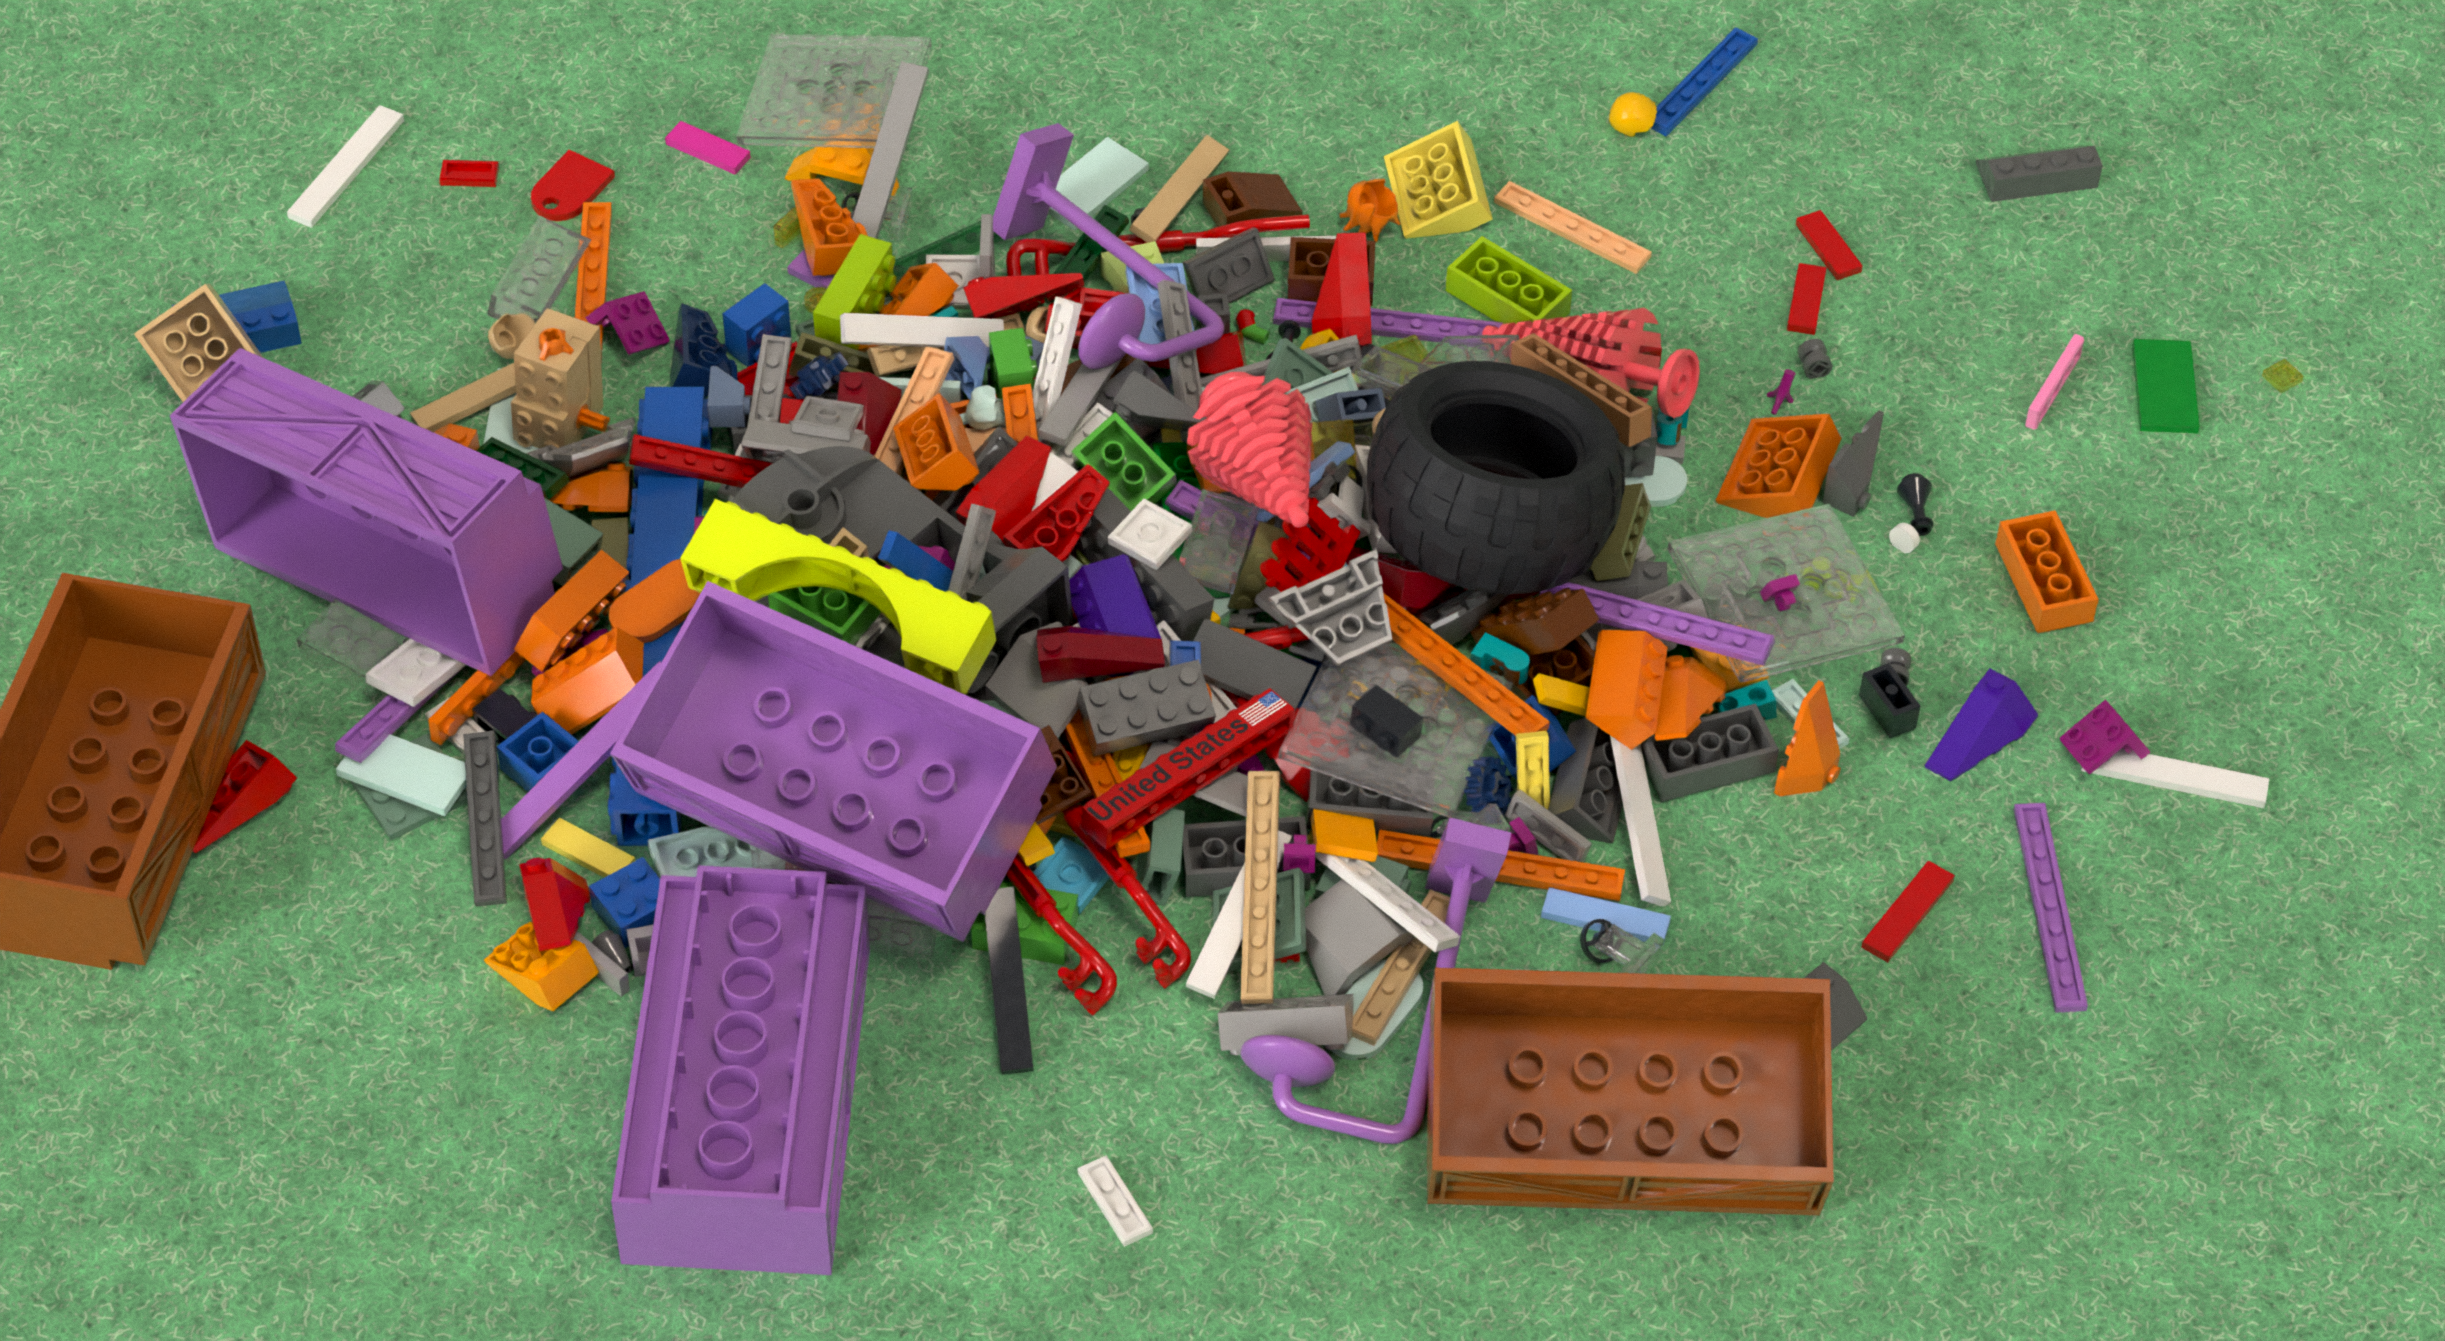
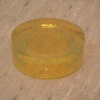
(813, 297)

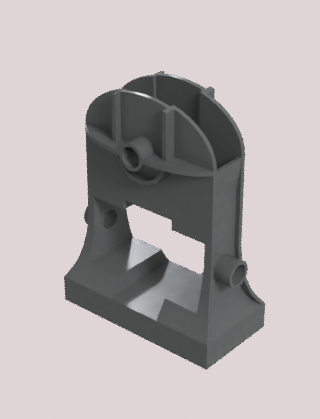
(857, 491)

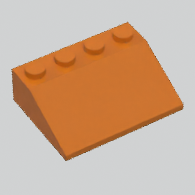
(1780, 464)

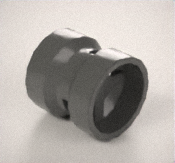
(1814, 358)
(1899, 660)

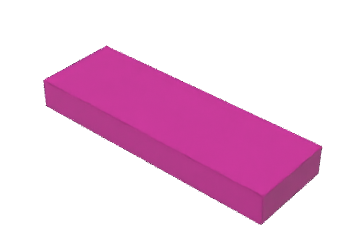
(707, 147)

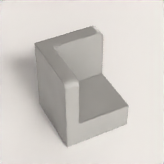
(639, 946)

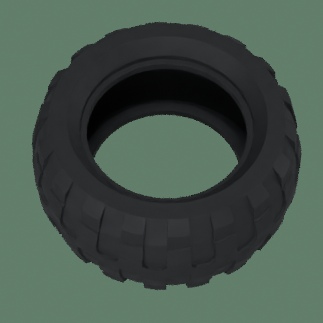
(1495, 477)

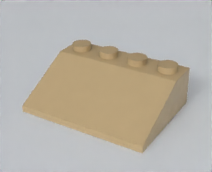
(194, 340)

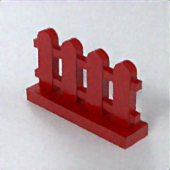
(1325, 554)

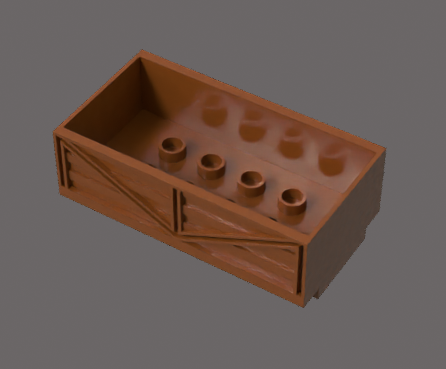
(115, 762)
(1629, 1091)

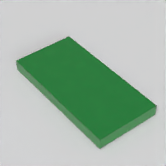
(2165, 386)

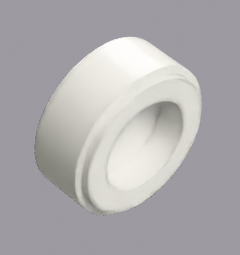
(1904, 537)

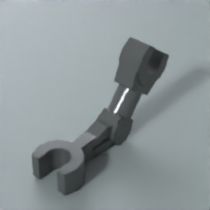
(1331, 475)

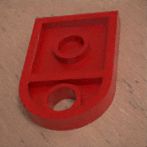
(568, 185)

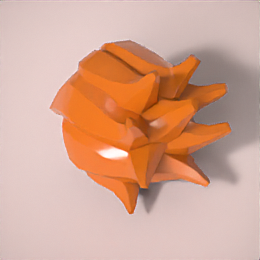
(1371, 207)

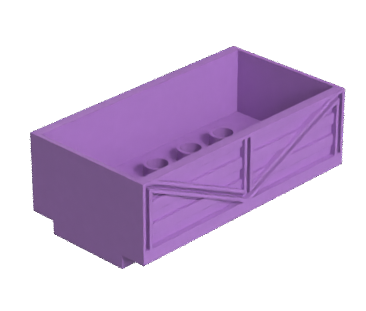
(368, 509)
(836, 760)
(743, 1073)

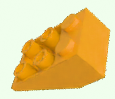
(545, 975)

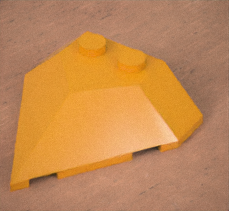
(834, 162)

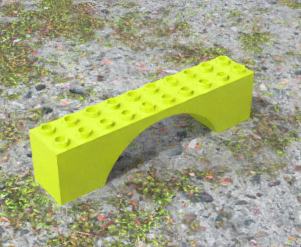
(756, 557)

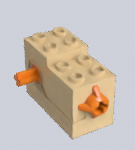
(558, 382)

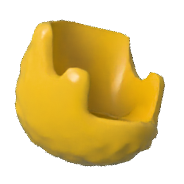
(1632, 113)

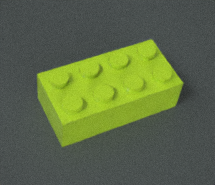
(1505, 285)
(856, 287)

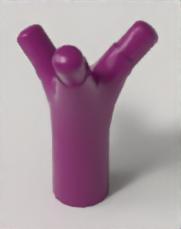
(1782, 390)

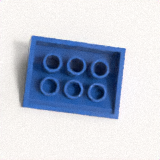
(265, 315)

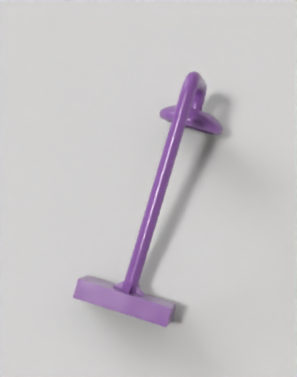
(1118, 322)
(1465, 869)

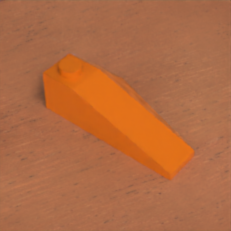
(824, 226)
(919, 293)
(601, 489)
(1686, 694)
(1813, 748)

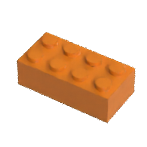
(2046, 571)
(572, 611)

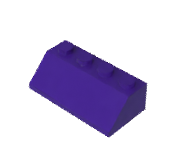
(1111, 599)

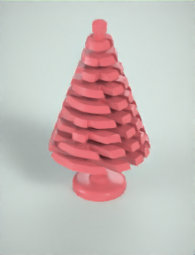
(1611, 347)
(1255, 443)

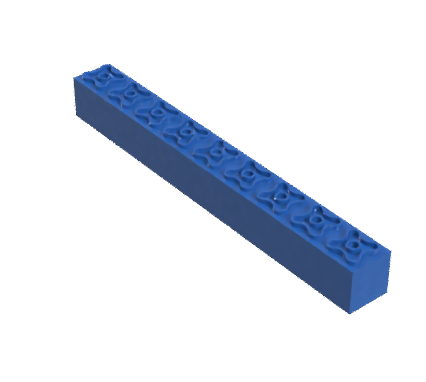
(661, 531)

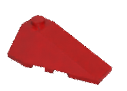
(1010, 486)

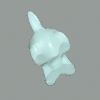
(984, 409)

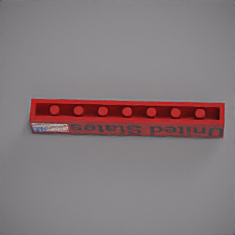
(1187, 768)

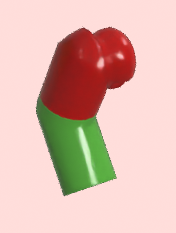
(1246, 323)

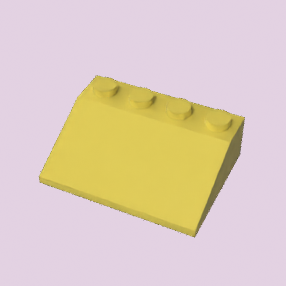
(1438, 184)

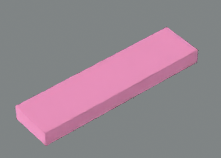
(2054, 382)

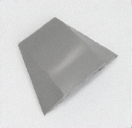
(589, 452)
(1341, 610)
(1021, 692)
(1348, 936)

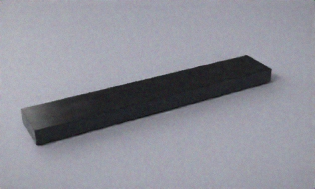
(1008, 983)

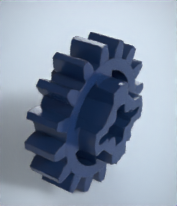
(818, 375)
(1488, 784)

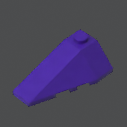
(1986, 723)

